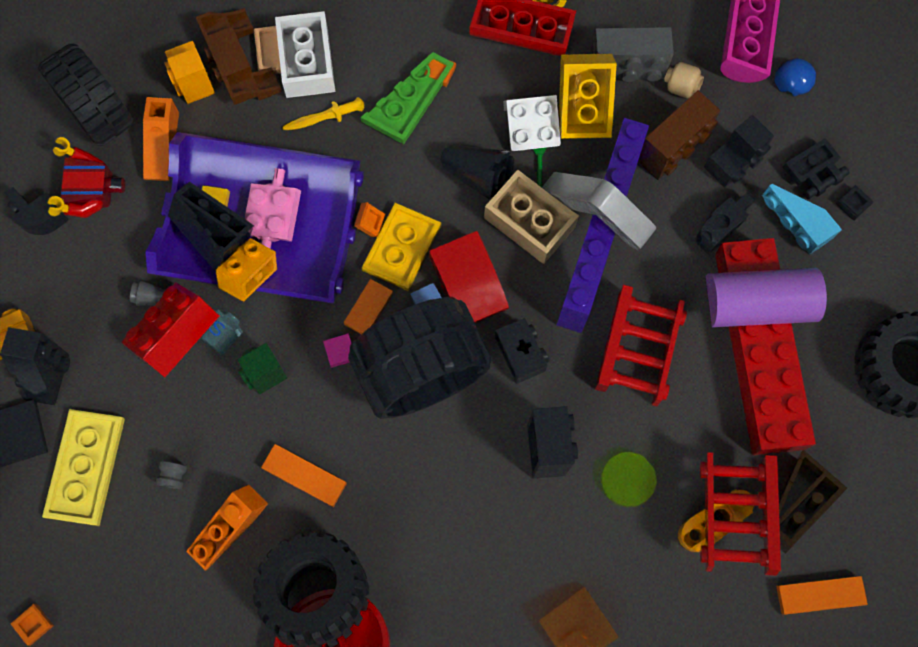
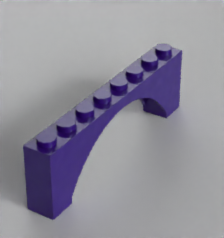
(599, 235)

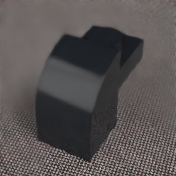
(34, 216)

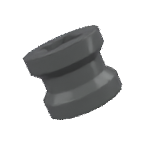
(171, 475)

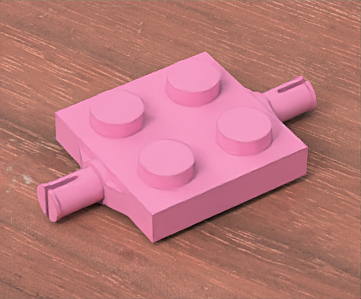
(273, 210)

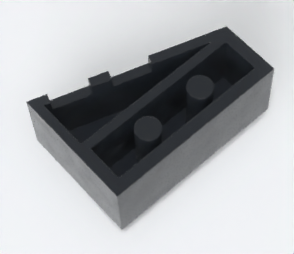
(208, 224)

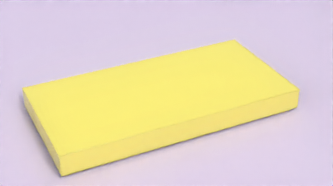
(83, 467)

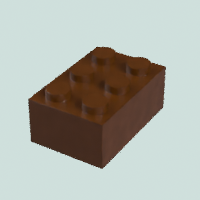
(679, 135)

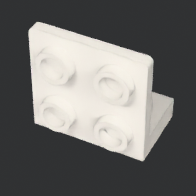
(533, 122)

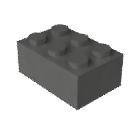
(637, 51)

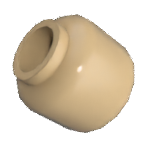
(684, 79)

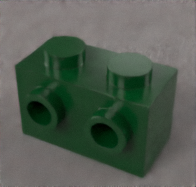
(260, 369)

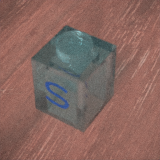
(222, 332)

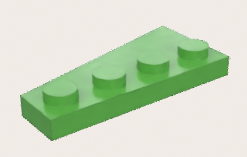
(407, 103)

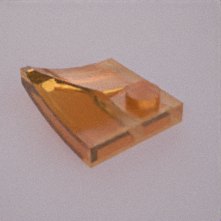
(578, 623)

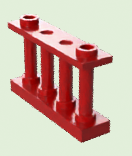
(621, 327)
(767, 528)

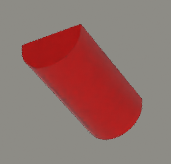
(524, 24)

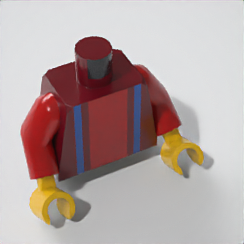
(85, 183)

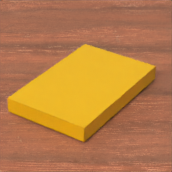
(401, 246)

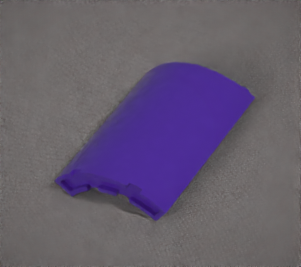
(315, 258)

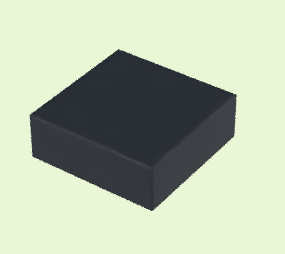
(854, 202)

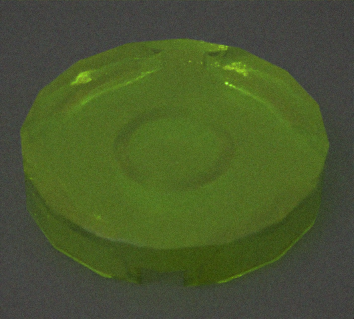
(628, 479)

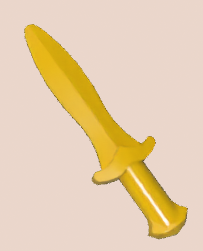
(333, 112)

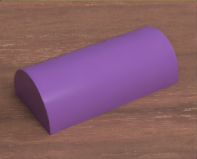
(766, 297)

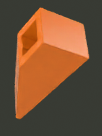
(159, 128)
(227, 525)

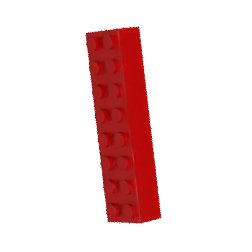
(767, 364)

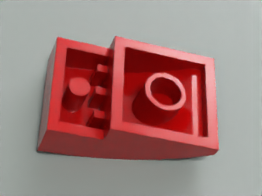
(469, 276)

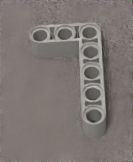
(604, 200)

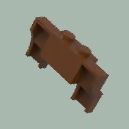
(222, 36)

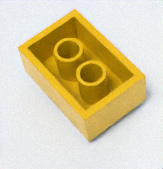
(587, 95)

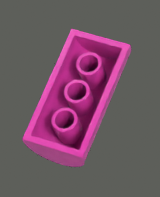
(750, 40)

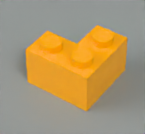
(188, 73)

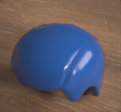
(795, 76)

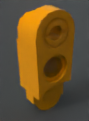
(697, 523)

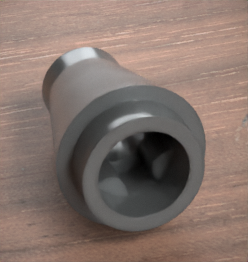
(145, 294)

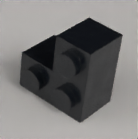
(742, 150)

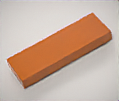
(304, 475)
(821, 595)

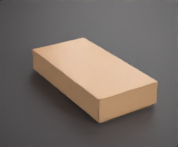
(267, 49)

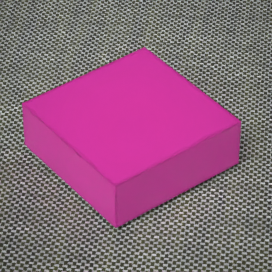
(338, 350)

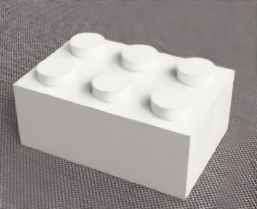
(305, 54)

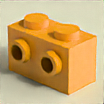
(246, 269)

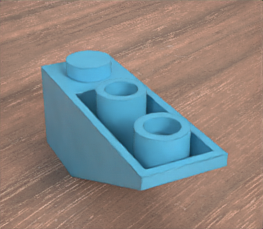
(805, 220)

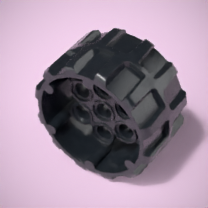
(419, 357)

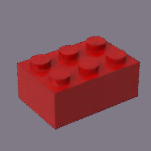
(170, 328)

